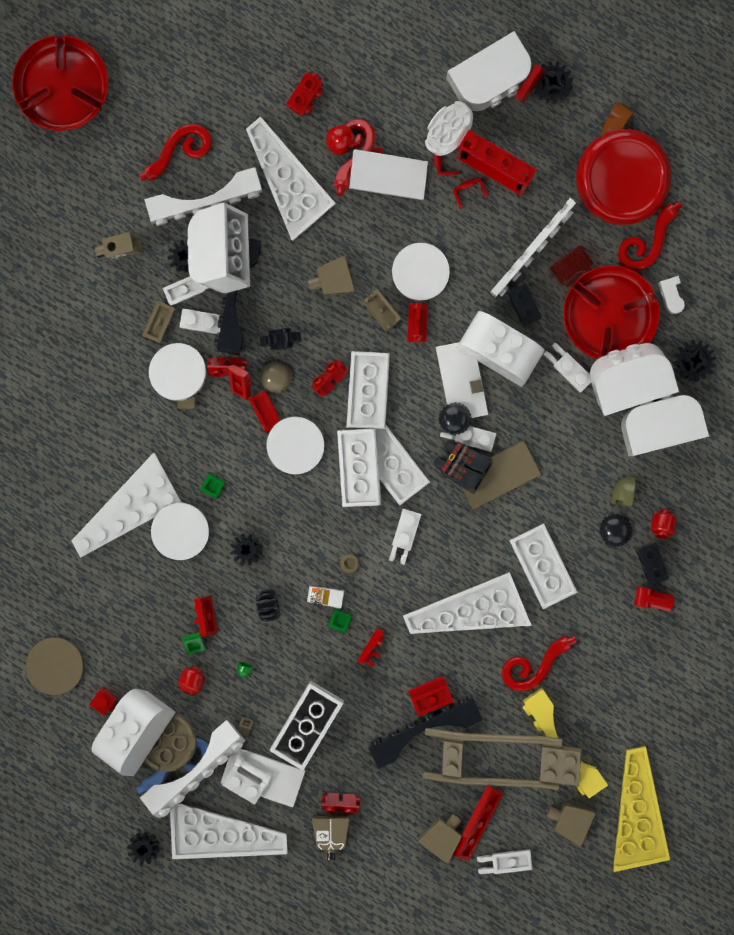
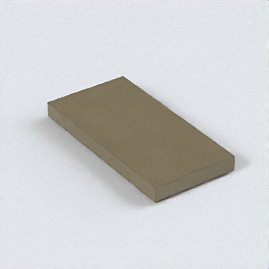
(507, 472)

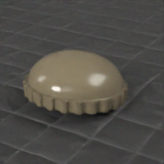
(276, 377)

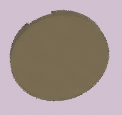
(54, 666)
(173, 747)

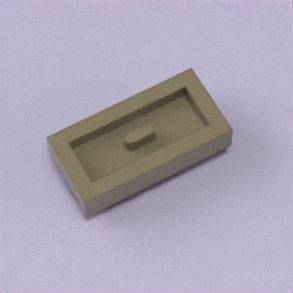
(159, 322)

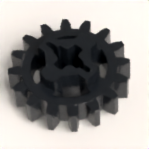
(558, 87)
(280, 339)
(692, 369)

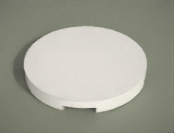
(448, 128)
(420, 271)
(177, 371)
(295, 445)
(179, 531)

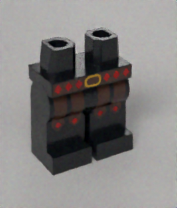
(463, 466)

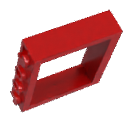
(495, 163)

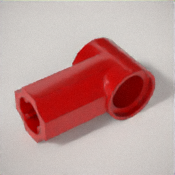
(651, 599)

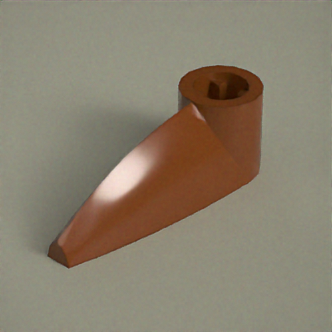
(617, 118)

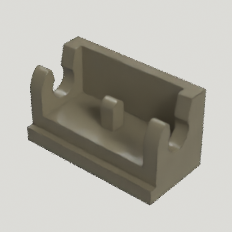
(381, 310)

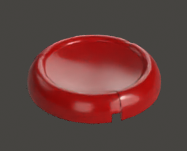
(60, 83)
(623, 177)
(610, 311)

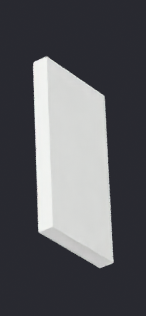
(388, 174)
(456, 372)
(368, 390)
(359, 467)
(397, 468)
(543, 566)
(284, 781)

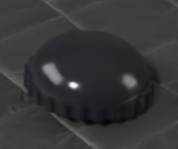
(455, 418)
(615, 530)

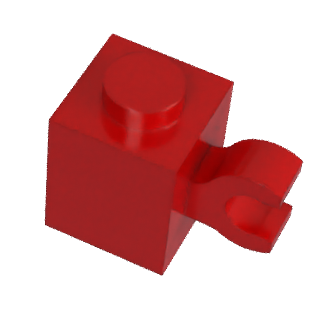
(104, 701)

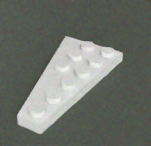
(293, 187)
(537, 245)
(130, 507)
(479, 607)
(209, 835)

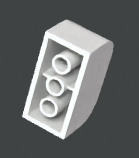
(491, 74)
(219, 248)
(501, 348)
(631, 377)
(663, 424)
(306, 725)
(132, 731)

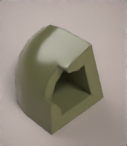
(624, 491)

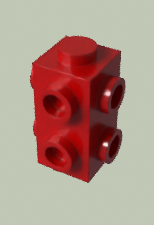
(305, 93)

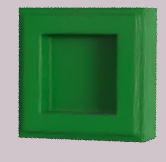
(212, 486)
(340, 620)
(193, 643)

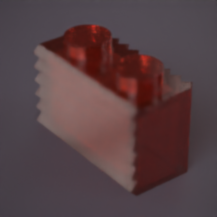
(570, 266)

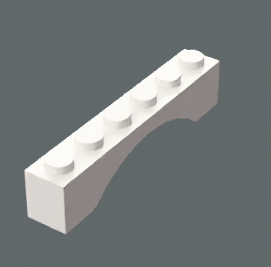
(242, 185)
(163, 797)

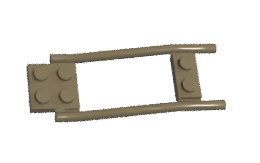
(558, 762)

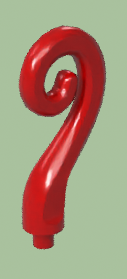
(159, 166)
(342, 177)
(664, 218)
(555, 649)

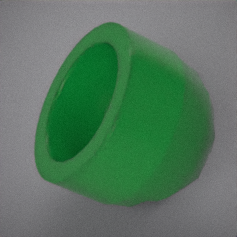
(244, 669)

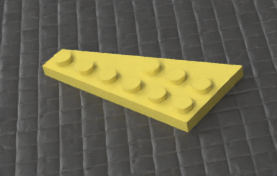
(640, 825)

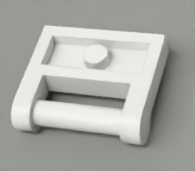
(243, 784)

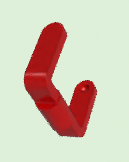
(438, 163)
(467, 184)

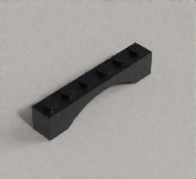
(230, 336)
(462, 714)

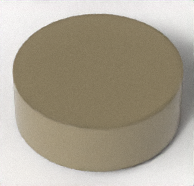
(349, 563)

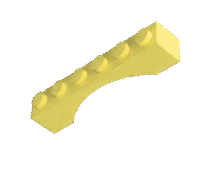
(542, 710)

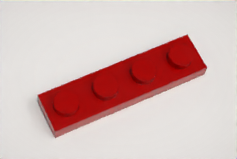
(478, 823)

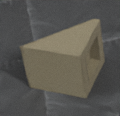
(476, 386)
(187, 404)
(245, 726)

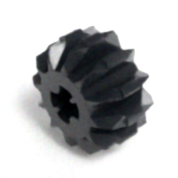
(176, 256)
(239, 549)
(267, 605)
(148, 854)

